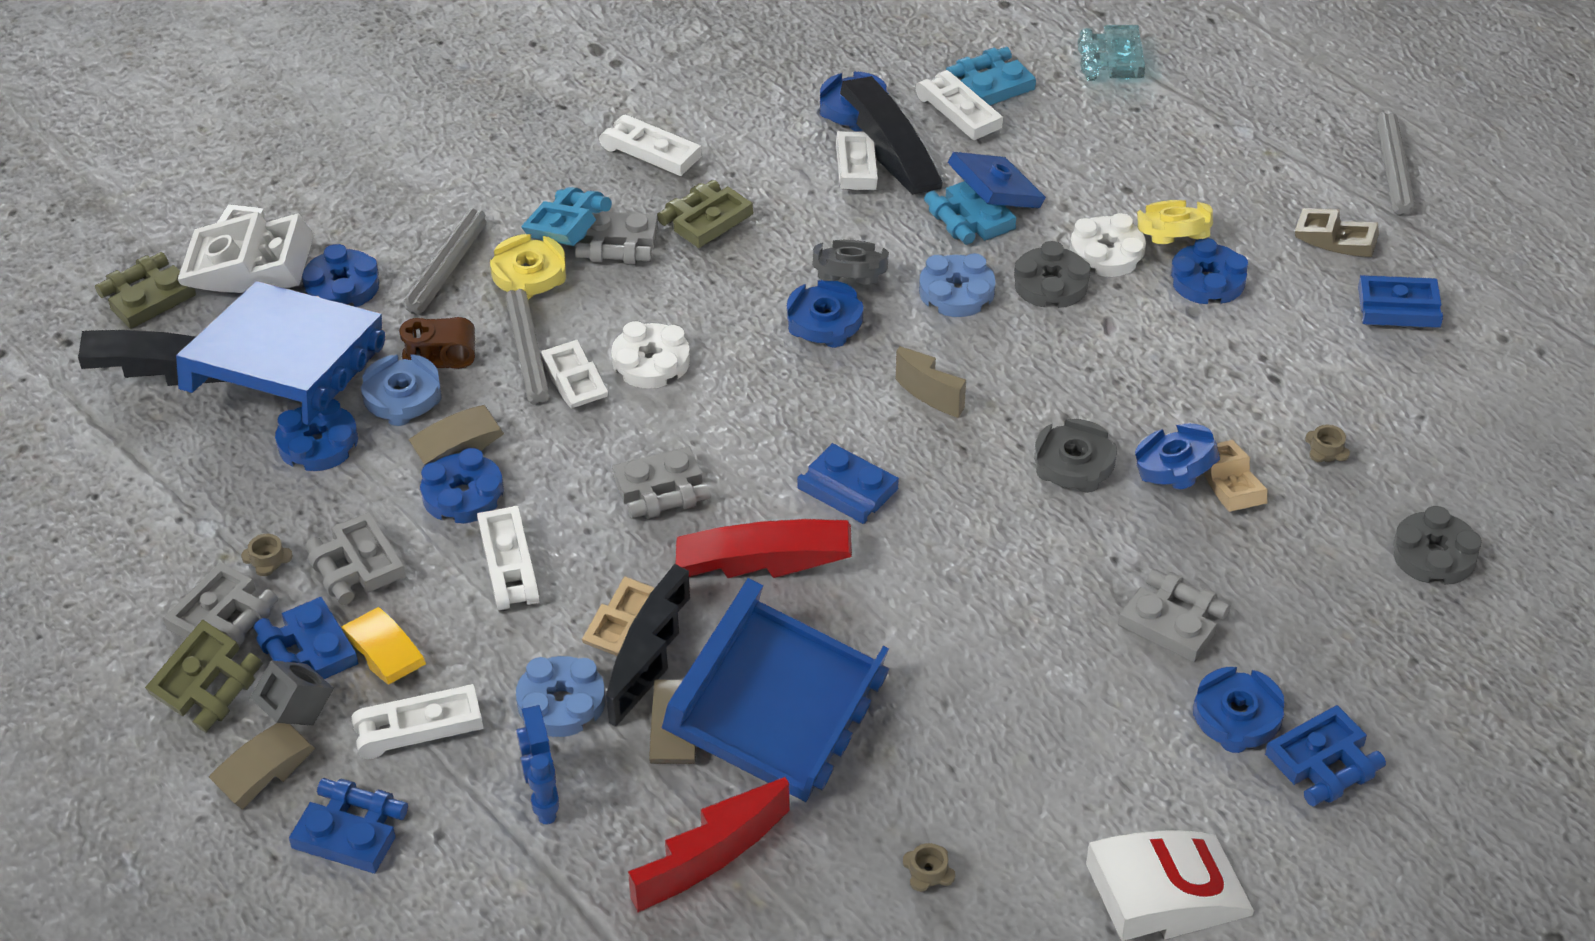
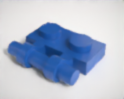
(315, 634)
(1315, 746)
(538, 764)
(344, 836)

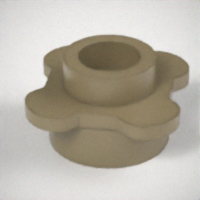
(1327, 444)
(266, 554)
(928, 856)

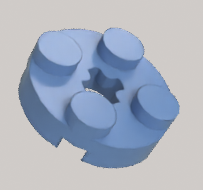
(941, 274)
(406, 403)
(567, 674)

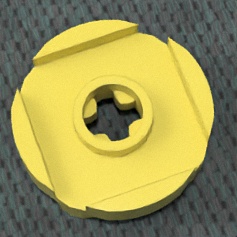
(1173, 219)
(546, 259)

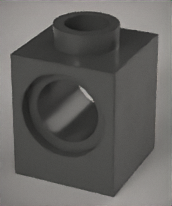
(291, 693)

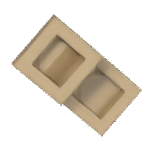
(1233, 481)
(613, 621)

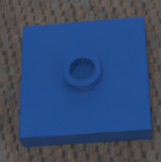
(996, 180)

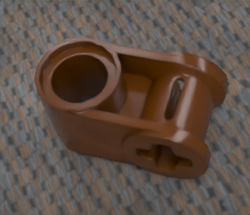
(442, 341)

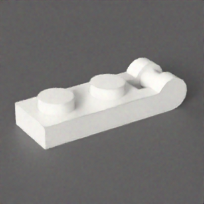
(959, 105)
(651, 144)
(507, 557)
(416, 720)

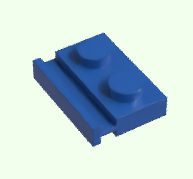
(1400, 301)
(848, 483)

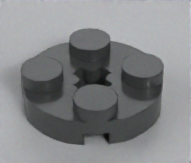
(1051, 259)
(850, 260)
(1069, 471)
(1442, 529)

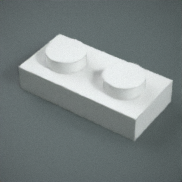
(856, 161)

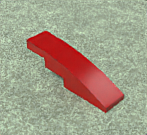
(773, 545)
(724, 834)

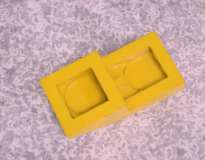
(384, 645)

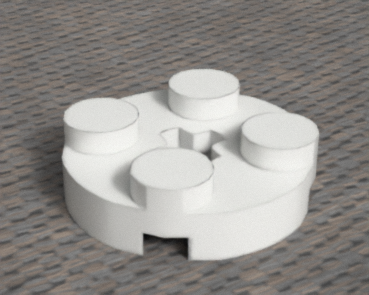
(1117, 230)
(638, 339)

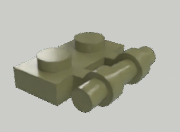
(706, 212)
(147, 298)
(195, 667)

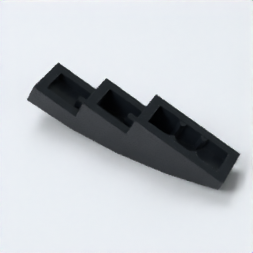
(896, 140)
(135, 351)
(645, 645)

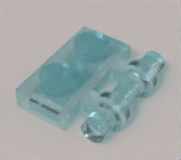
(1122, 52)

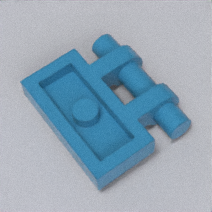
(999, 81)
(974, 212)
(568, 216)

